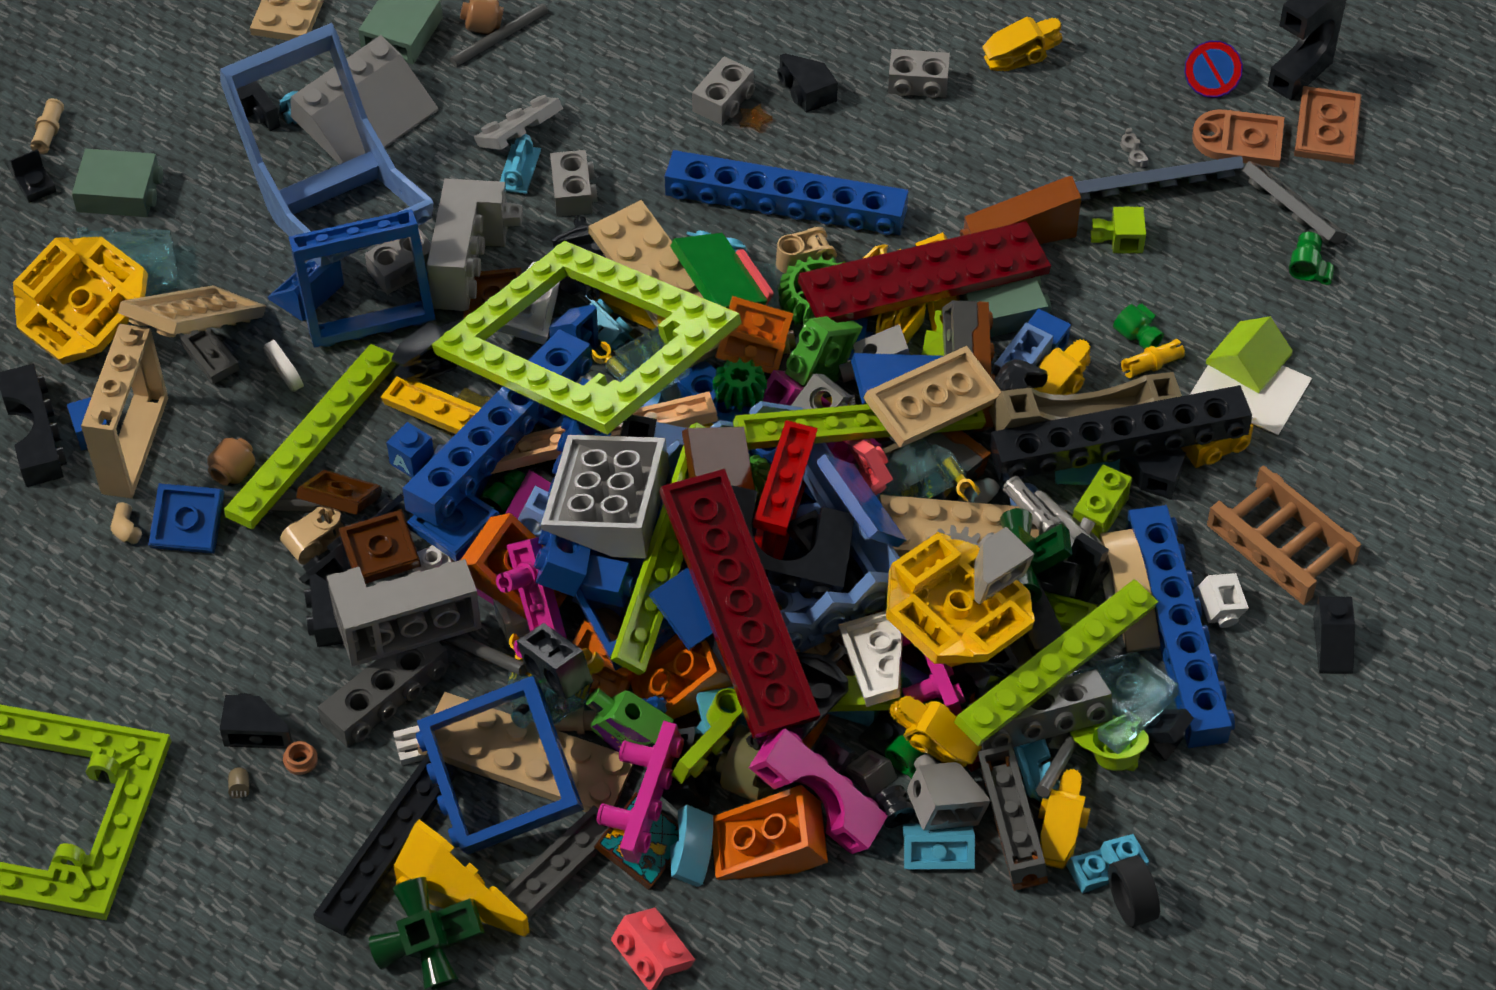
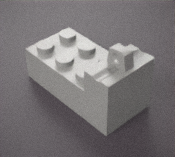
(467, 220)
(403, 611)

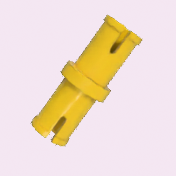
(1153, 358)

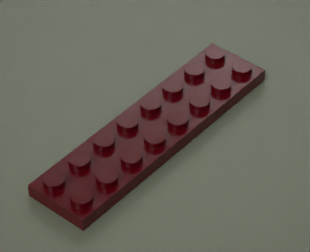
(924, 273)
(739, 603)

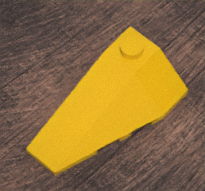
(450, 882)

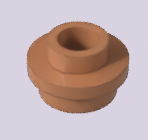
(296, 750)

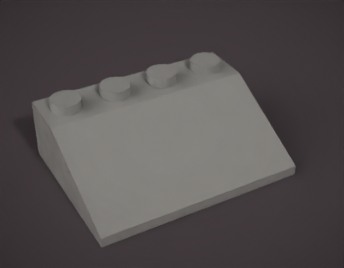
(389, 94)
(608, 493)

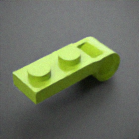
(714, 739)

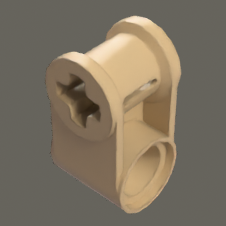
(801, 246)
(312, 535)

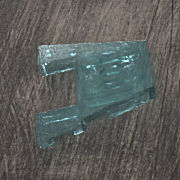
(150, 249)
(1137, 696)

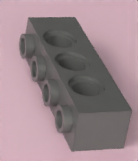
(366, 691)
(1067, 707)

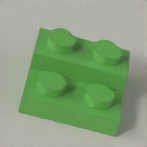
(821, 349)

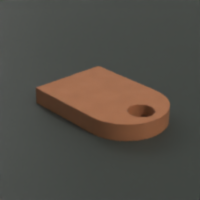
(1240, 134)

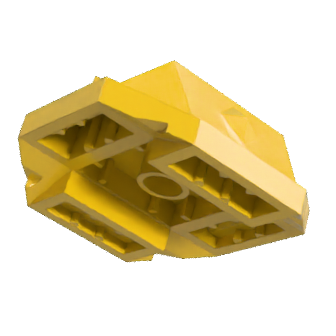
(58, 284)
(936, 608)

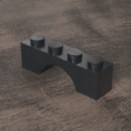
(37, 452)

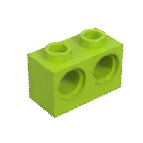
(1104, 499)

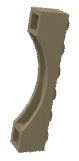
(1030, 406)

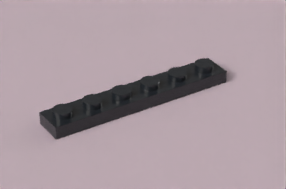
(380, 851)

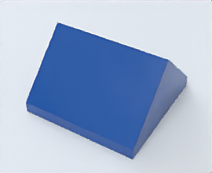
(323, 283)

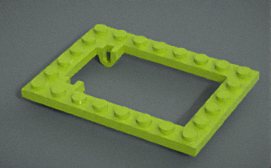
(688, 331)
(133, 763)

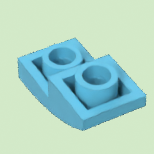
(693, 850)
(1091, 868)

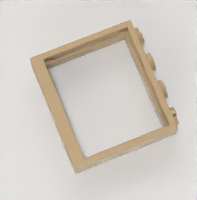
(129, 364)

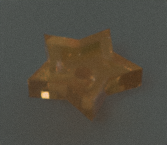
(754, 118)

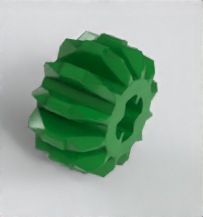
(739, 384)

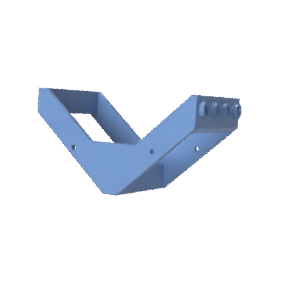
(332, 182)

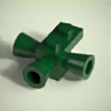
(1047, 548)
(426, 933)

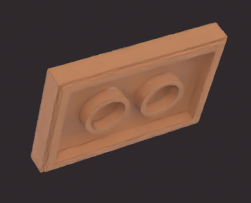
(1328, 125)

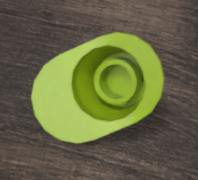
(1106, 757)

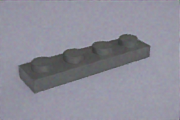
(1285, 197)
(556, 864)

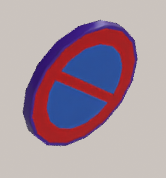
(1213, 69)

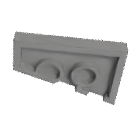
(495, 134)

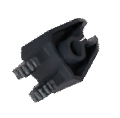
(417, 355)

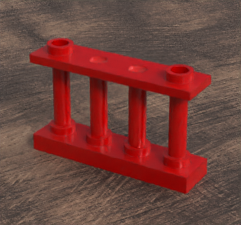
(783, 488)

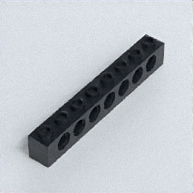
(1120, 433)

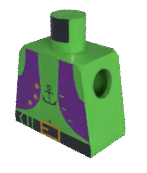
(625, 718)

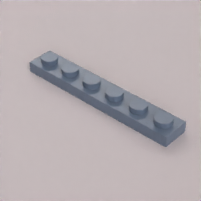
(1164, 176)

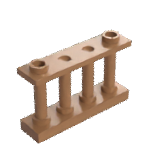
(1273, 560)

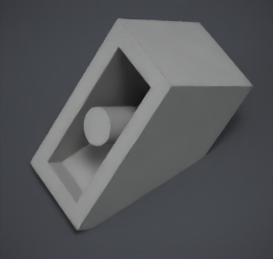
(999, 563)

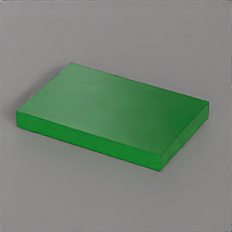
(716, 269)

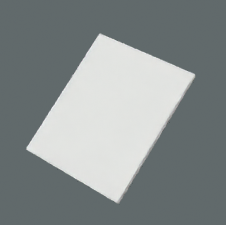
(1274, 402)

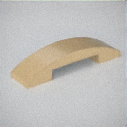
(1125, 565)

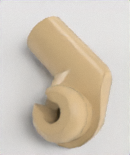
(122, 527)

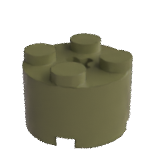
(734, 768)

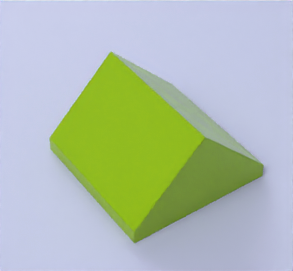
(1251, 353)

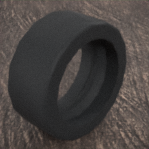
(1134, 891)

